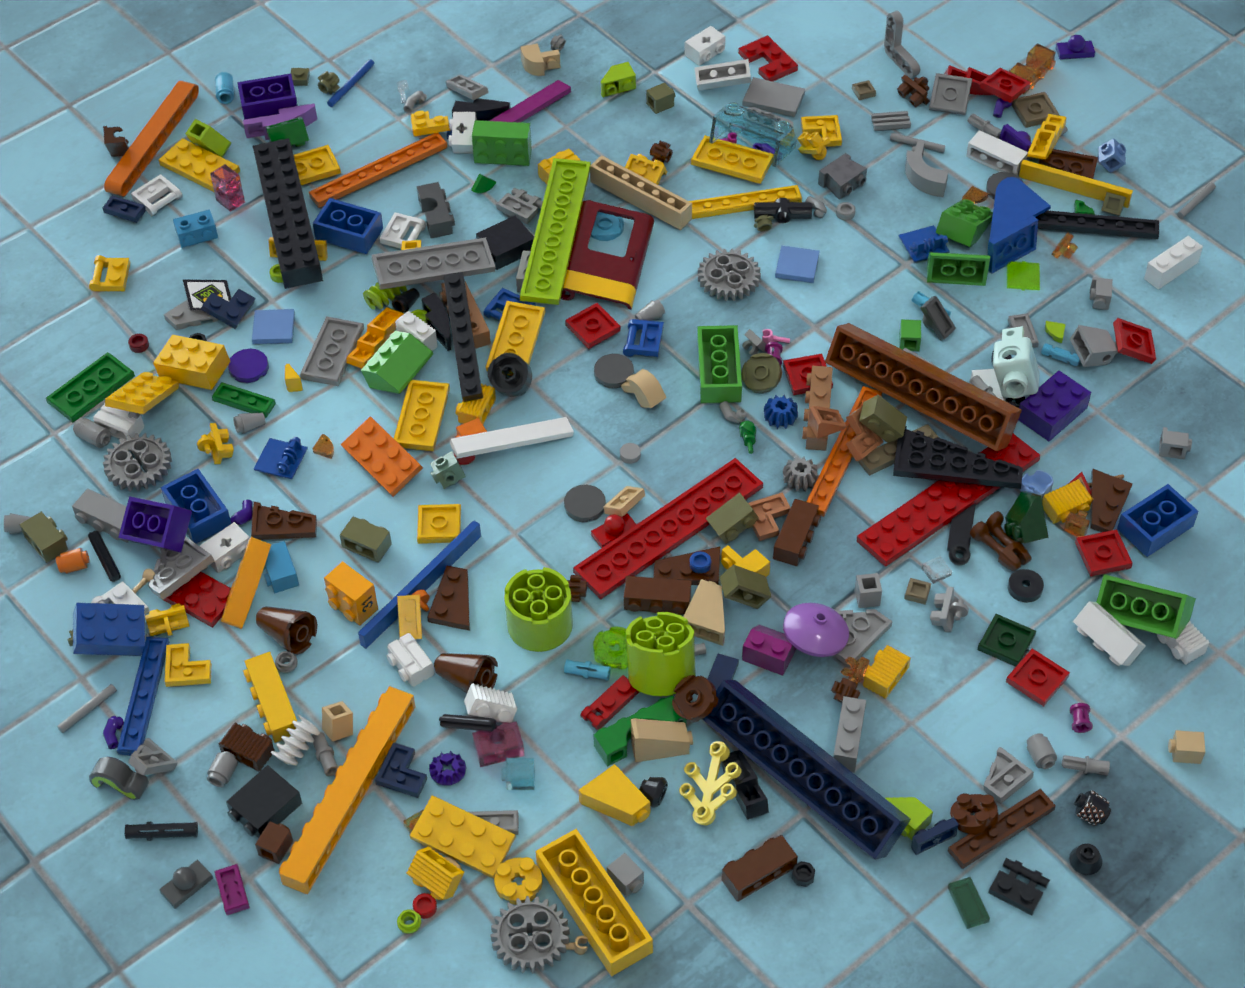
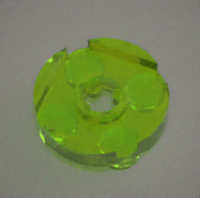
(607, 656)

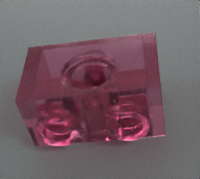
(227, 187)
(491, 753)

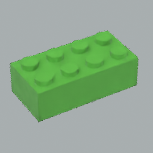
(719, 364)

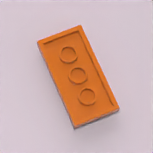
(381, 456)

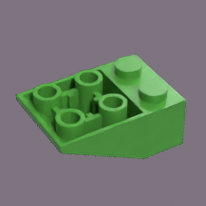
(964, 222)

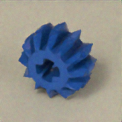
(780, 411)

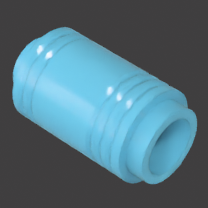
(224, 87)

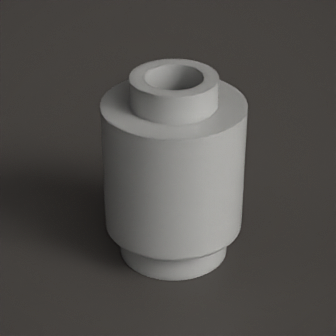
(1041, 751)
(222, 769)

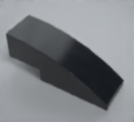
(484, 108)
(437, 318)
(749, 794)

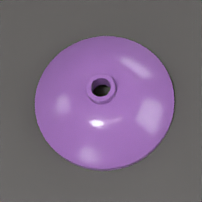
(816, 629)

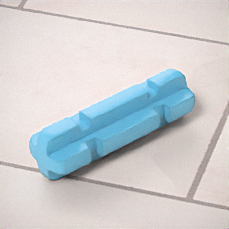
(1060, 354)

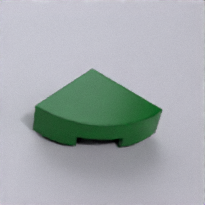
(483, 184)
(1080, 207)

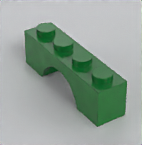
(613, 740)

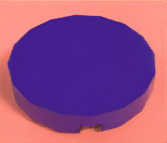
(248, 365)

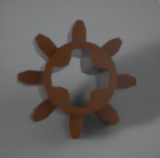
(661, 151)
(577, 587)
(845, 688)

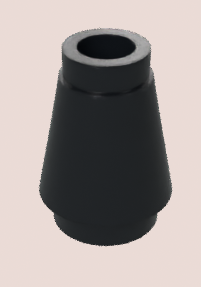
(405, 300)

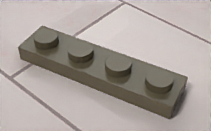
(885, 455)

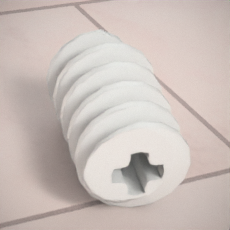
(296, 741)

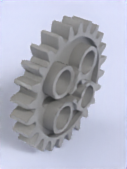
(729, 274)
(126, 471)
(531, 954)

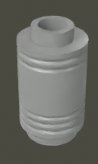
(92, 432)

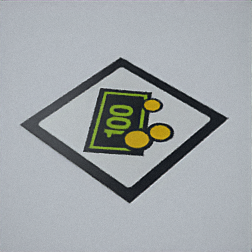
(199, 290)

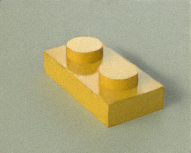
(409, 616)

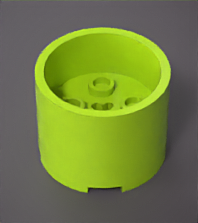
(538, 609)
(660, 653)

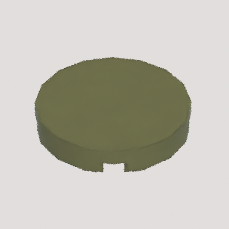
(761, 373)

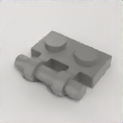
(520, 204)

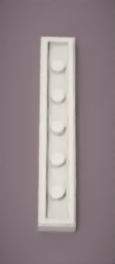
(511, 437)

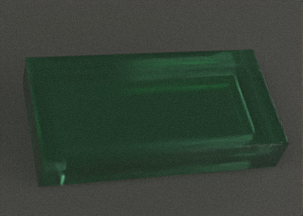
(968, 902)

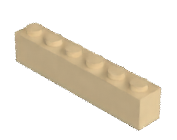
(641, 192)

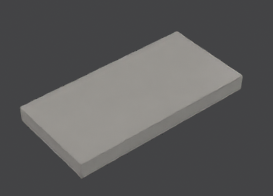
(330, 351)

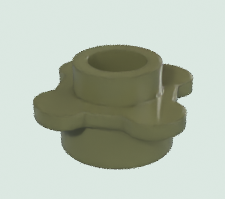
(763, 223)

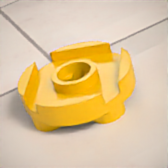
(521, 868)

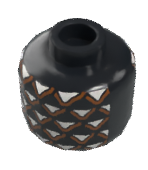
(1092, 808)

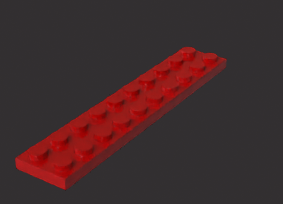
(935, 508)
(665, 529)

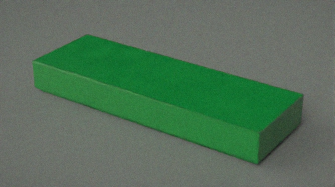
(243, 399)

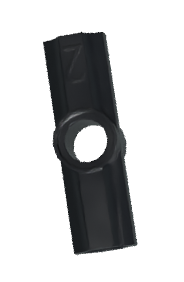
(783, 210)

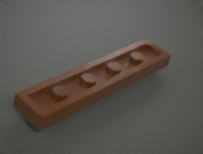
(1008, 825)

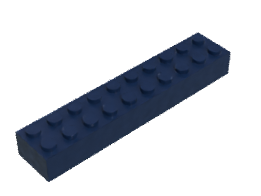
(806, 770)

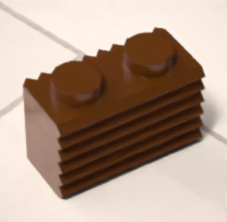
(247, 746)

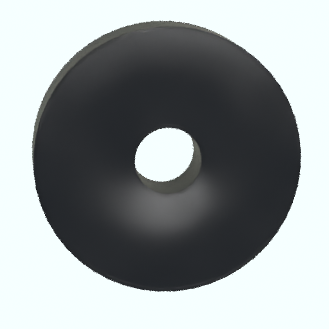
(1029, 578)

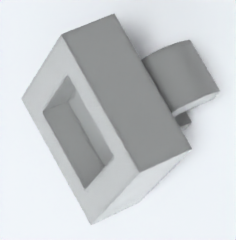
(753, 341)

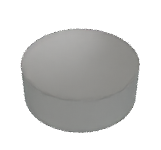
(845, 211)
(630, 453)

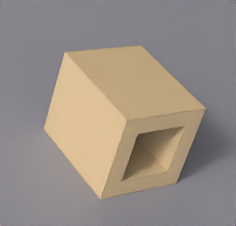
(337, 721)
(1187, 747)

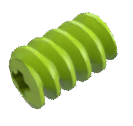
(375, 296)

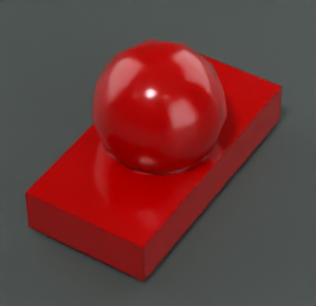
(612, 528)

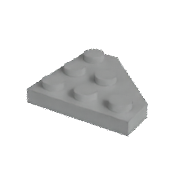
(178, 568)
(864, 631)

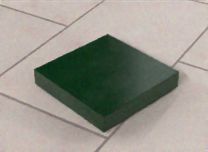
(1006, 640)

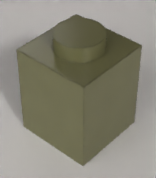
(660, 98)

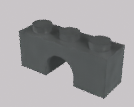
(436, 210)

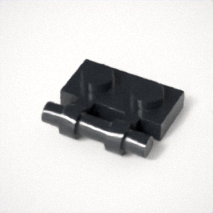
(1016, 892)

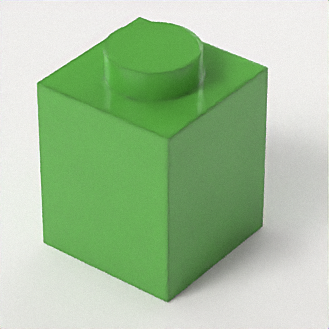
(910, 334)

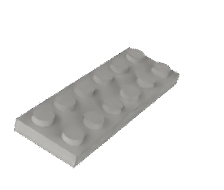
(432, 263)

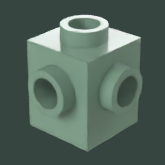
(447, 470)

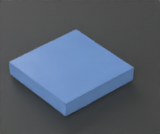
(797, 264)
(273, 326)

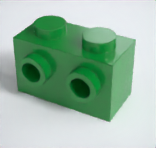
(292, 129)

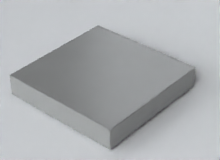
(950, 94)

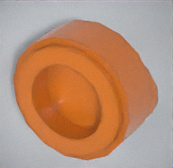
(424, 598)

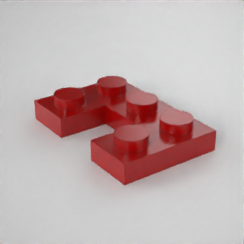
(779, 61)

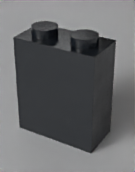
(507, 241)
(263, 801)

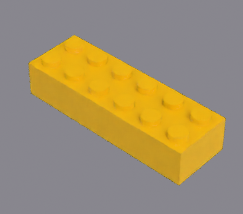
(594, 902)

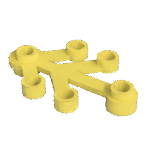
(711, 785)

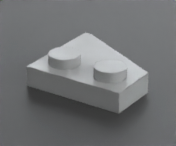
(183, 317)
(151, 759)
(1006, 776)

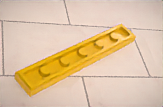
(1071, 182)
(742, 201)

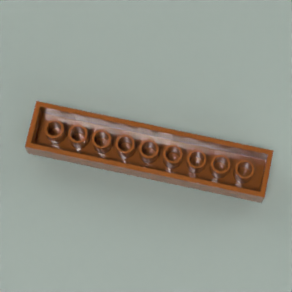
(923, 386)

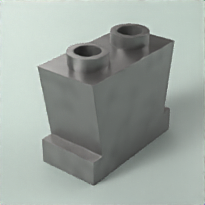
(842, 176)

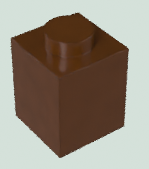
(274, 842)

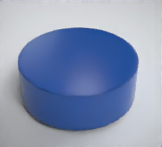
(700, 562)

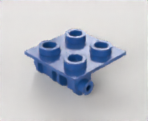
(923, 241)
(281, 457)

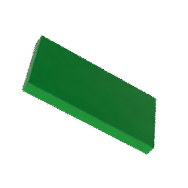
(90, 387)

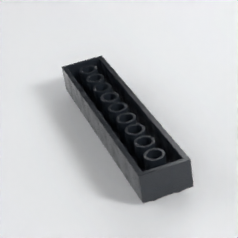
(287, 214)

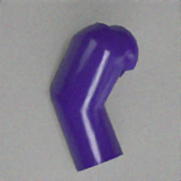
(1000, 106)
(764, 147)
(244, 515)
(109, 731)

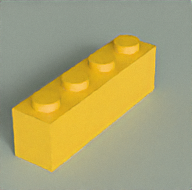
(271, 696)

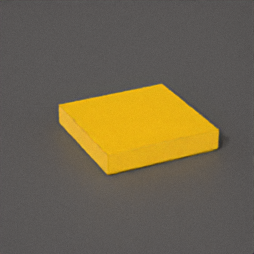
(438, 523)

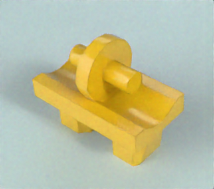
(813, 145)
(213, 444)
(167, 620)

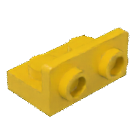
(646, 168)

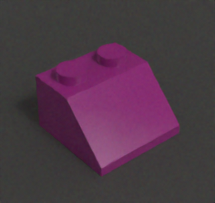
(768, 649)

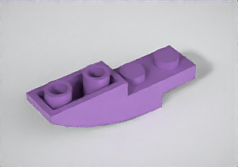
(257, 126)

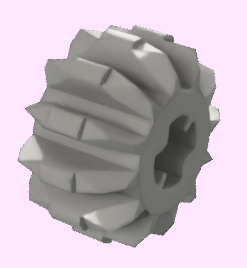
(800, 473)

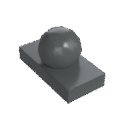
(937, 318)
(185, 883)

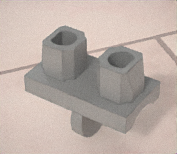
(951, 609)

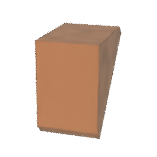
(825, 421)

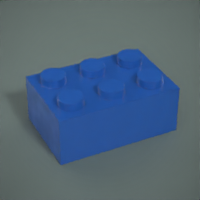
(348, 225)
(196, 494)
(1157, 520)
(108, 629)

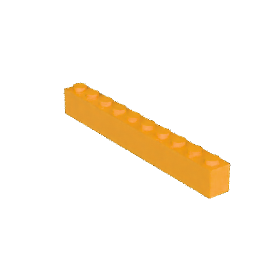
(346, 791)

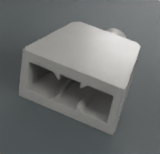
(1093, 346)

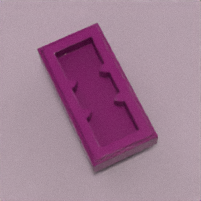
(232, 889)

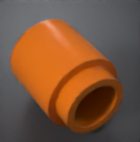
(72, 560)

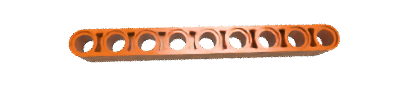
(151, 138)

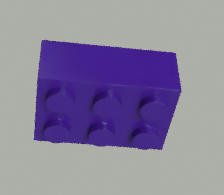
(266, 95)
(1054, 405)
(155, 524)

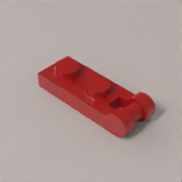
(609, 703)

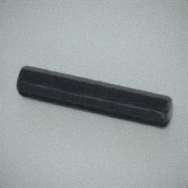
(104, 556)
(468, 722)

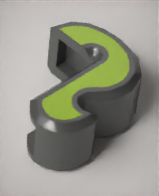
(118, 776)

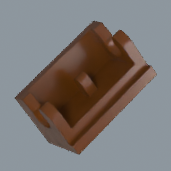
(116, 145)

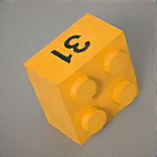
(351, 593)

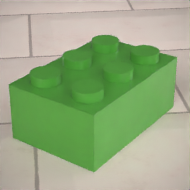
(501, 143)

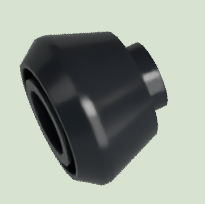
(654, 790)
(1086, 859)

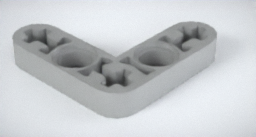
(893, 45)

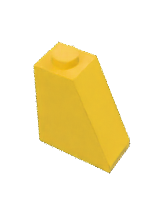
(615, 797)

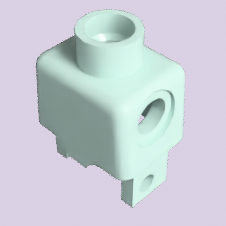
(1020, 374)

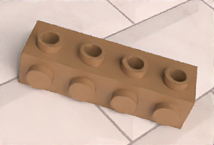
(480, 329)
(819, 395)

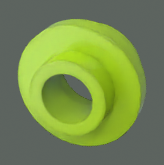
(408, 915)

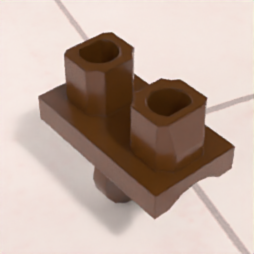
(917, 87)

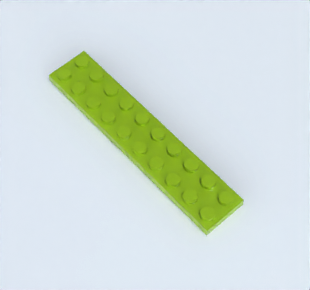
(555, 232)

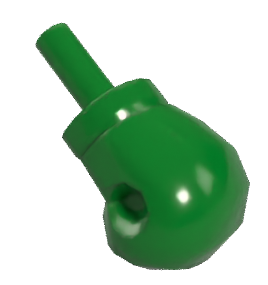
(748, 433)

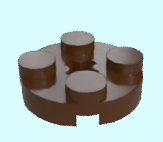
(702, 706)
(985, 814)

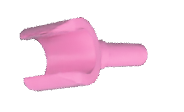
(768, 337)

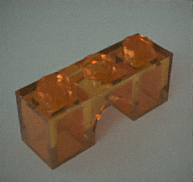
(1038, 63)

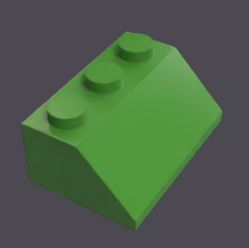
(957, 268)
(396, 362)

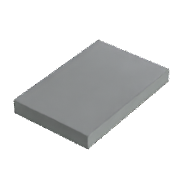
(773, 97)

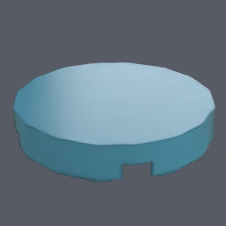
(607, 227)

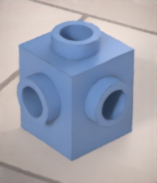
(1112, 155)

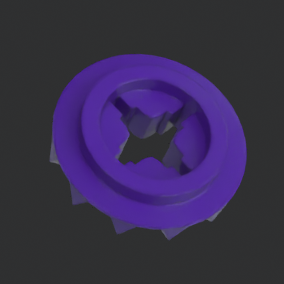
(448, 776)

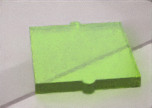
(1023, 275)

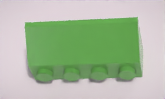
(1146, 606)

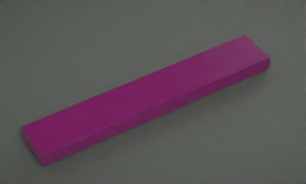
(534, 103)

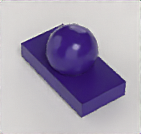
(1075, 48)
(1019, 139)

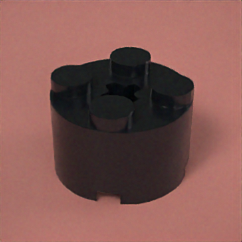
(504, 365)

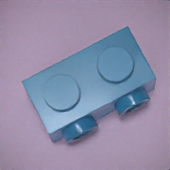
(195, 228)

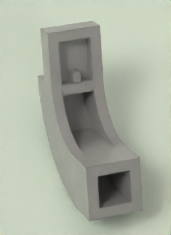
(922, 176)

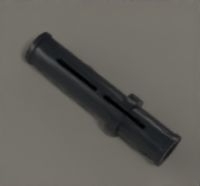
(133, 831)

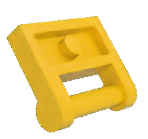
(116, 274)

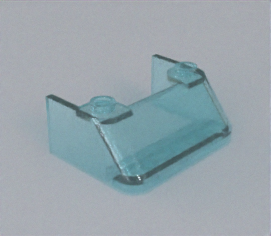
(756, 126)

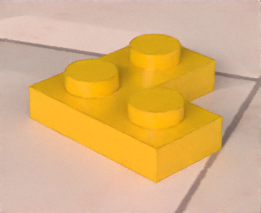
(424, 125)
(827, 126)
(182, 671)

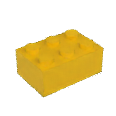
(192, 361)

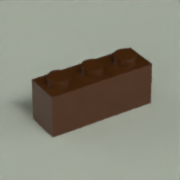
(796, 532)
(657, 595)
(759, 867)

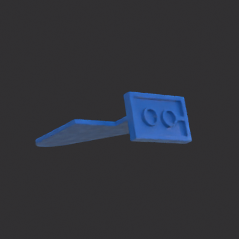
(1013, 222)

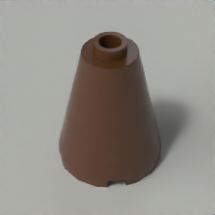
(288, 627)
(467, 669)

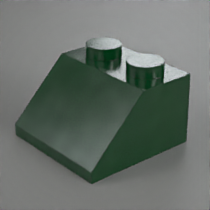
(1026, 519)

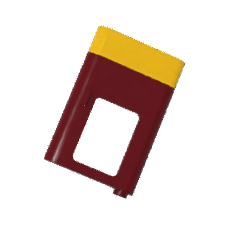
(601, 273)

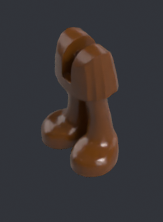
(1009, 556)

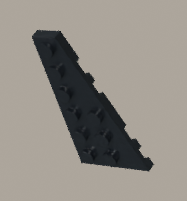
(946, 461)

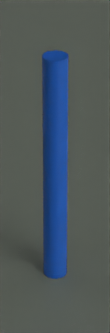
(350, 83)

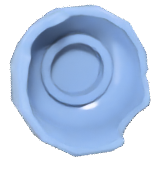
(1038, 483)

